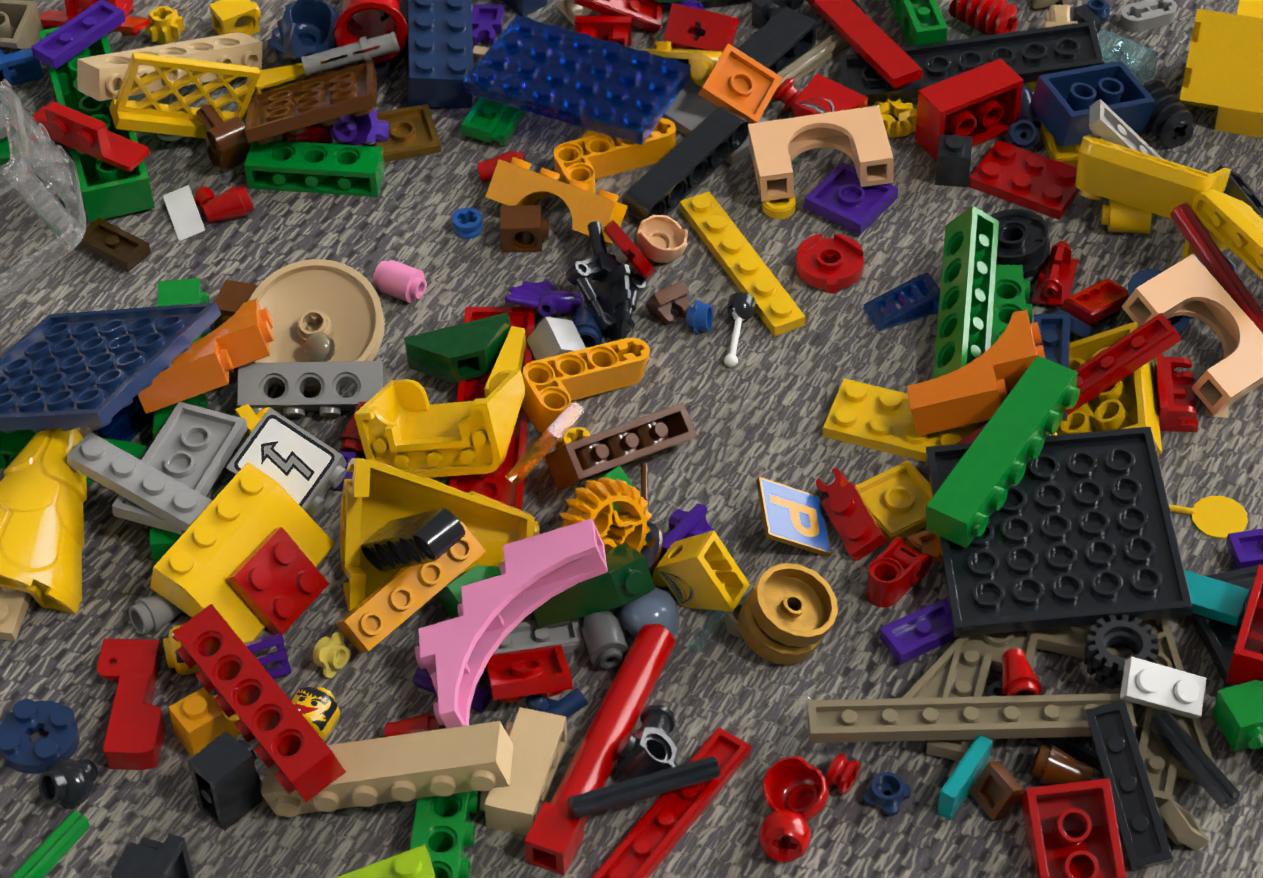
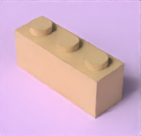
(537, 751)

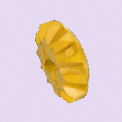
(906, 117)

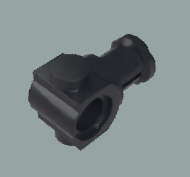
(650, 745)

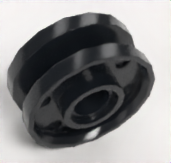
(1022, 240)

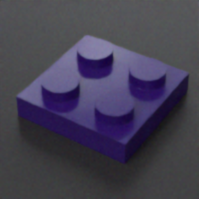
(848, 204)

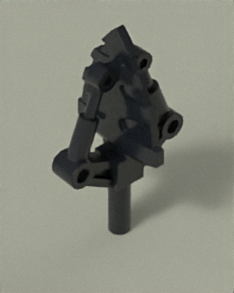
(616, 287)

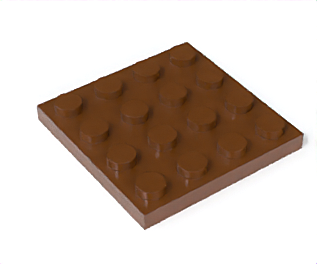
(311, 102)

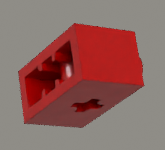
(685, 21)

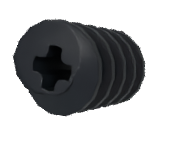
(1169, 117)

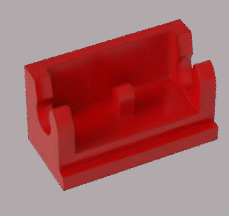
(1175, 395)

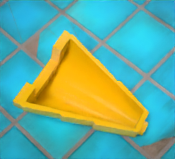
(387, 493)
(44, 522)

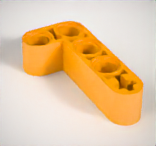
(607, 155)
(580, 374)

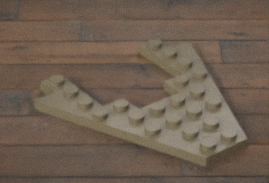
(966, 667)

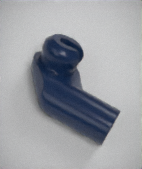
(564, 707)

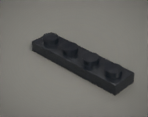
(1130, 785)

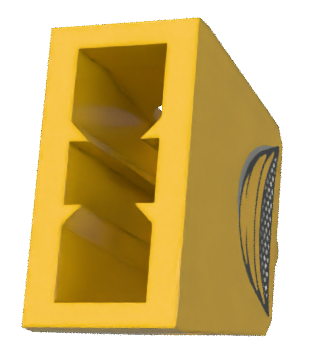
(701, 573)

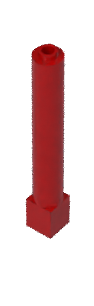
(555, 833)

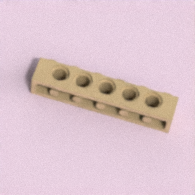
(103, 74)

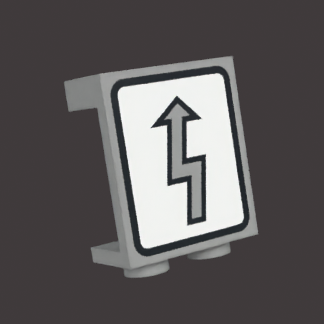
(292, 459)

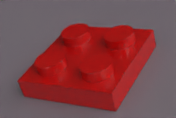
(278, 581)
(528, 673)

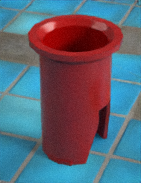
(362, 19)

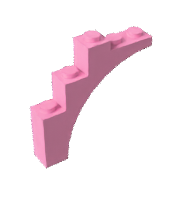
(491, 608)

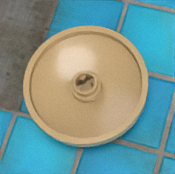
(321, 299)

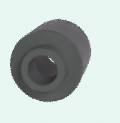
(604, 640)

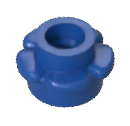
(700, 317)

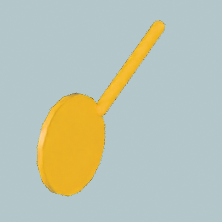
(1215, 516)

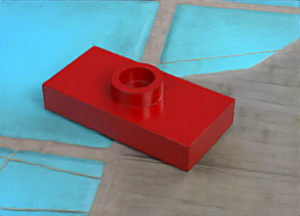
(1096, 301)

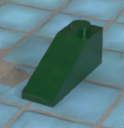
(624, 582)

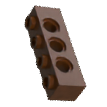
(620, 446)

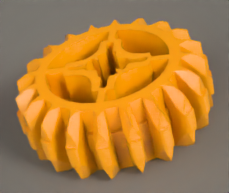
(614, 528)

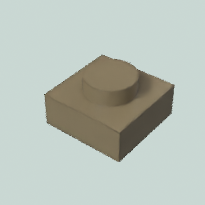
(1181, 826)

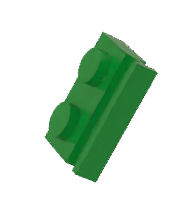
(492, 121)

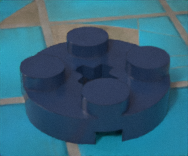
(32, 717)

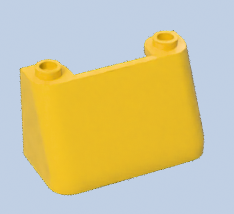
(443, 437)

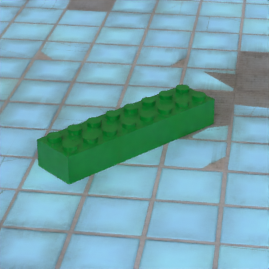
(104, 187)

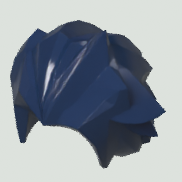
(304, 30)

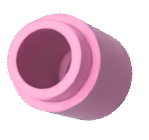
(399, 280)

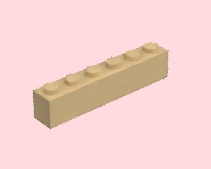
(405, 769)

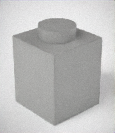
(554, 338)

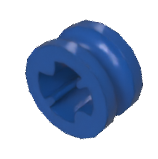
(467, 223)

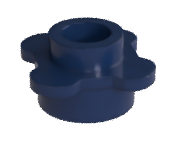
(889, 783)

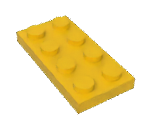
(883, 422)

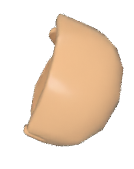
(661, 238)

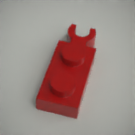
(851, 516)

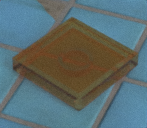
(545, 443)

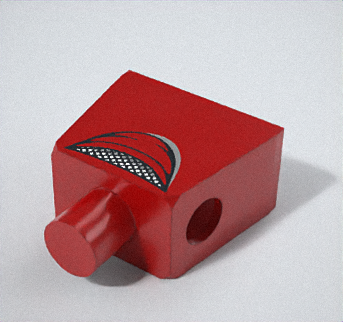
(826, 96)

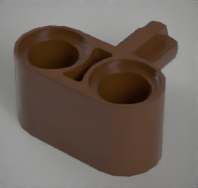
(225, 139)

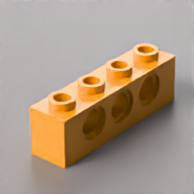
(405, 594)

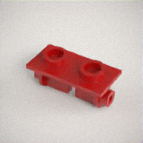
(1057, 277)

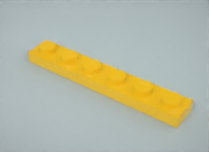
(742, 263)

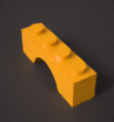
(518, 185)

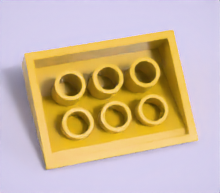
(1122, 406)
(223, 537)

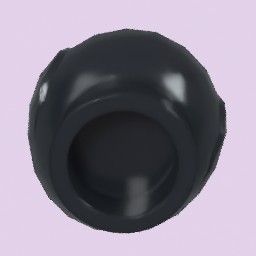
(68, 782)

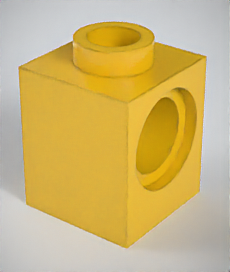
(235, 16)

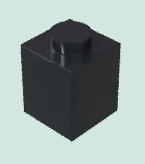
(953, 160)

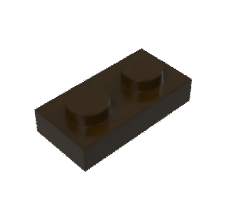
(114, 245)

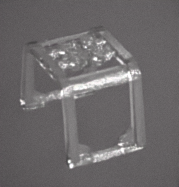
(36, 153)

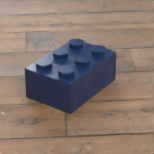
(1065, 99)

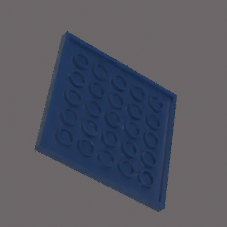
(92, 363)

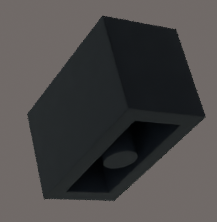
(225, 780)

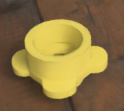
(331, 654)

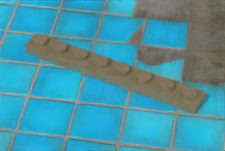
(953, 717)

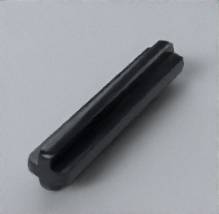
(1194, 759)

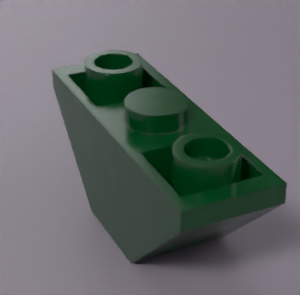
(459, 350)

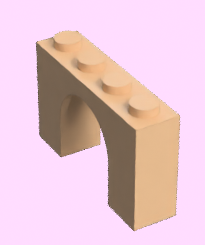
(853, 131)
(1194, 292)

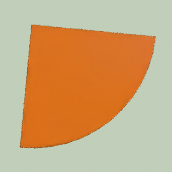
(926, 543)

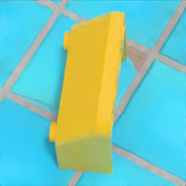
(1140, 178)
(1230, 226)

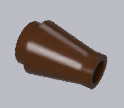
(1058, 767)

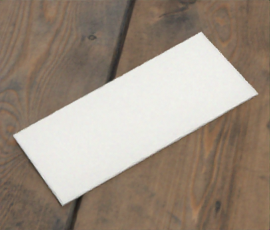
(184, 213)

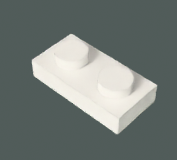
(1163, 688)

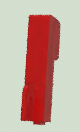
(135, 725)

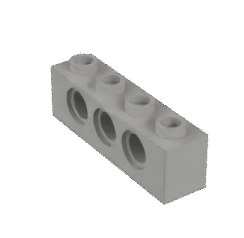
(257, 378)

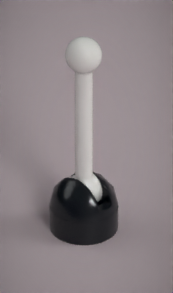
(740, 309)

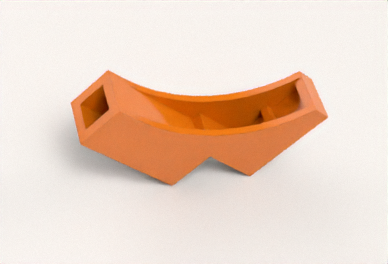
(208, 361)
(979, 387)

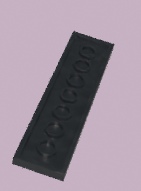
(1025, 51)

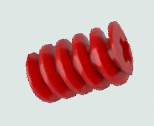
(986, 15)

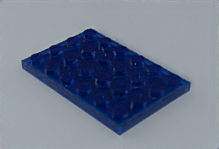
(578, 79)

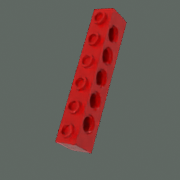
(259, 703)

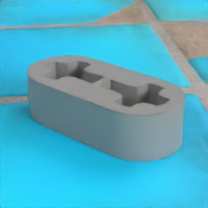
(1147, 15)

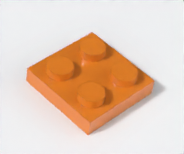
(740, 84)

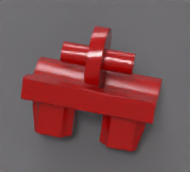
(606, 28)

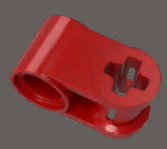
(895, 573)

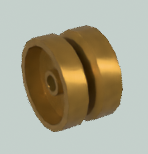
(787, 613)

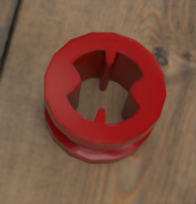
(842, 773)

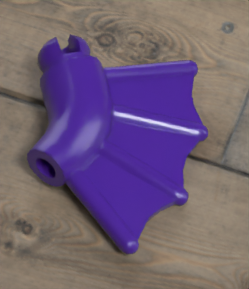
(545, 298)

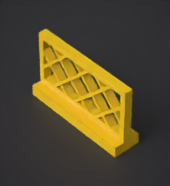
(178, 117)

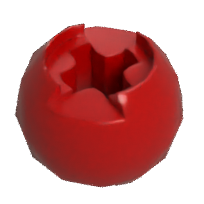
(784, 836)

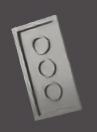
(190, 450)

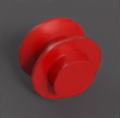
(787, 94)

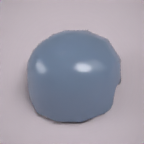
(651, 608)

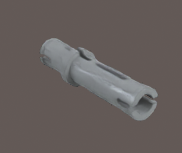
(388, 44)

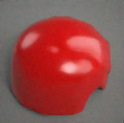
(795, 787)

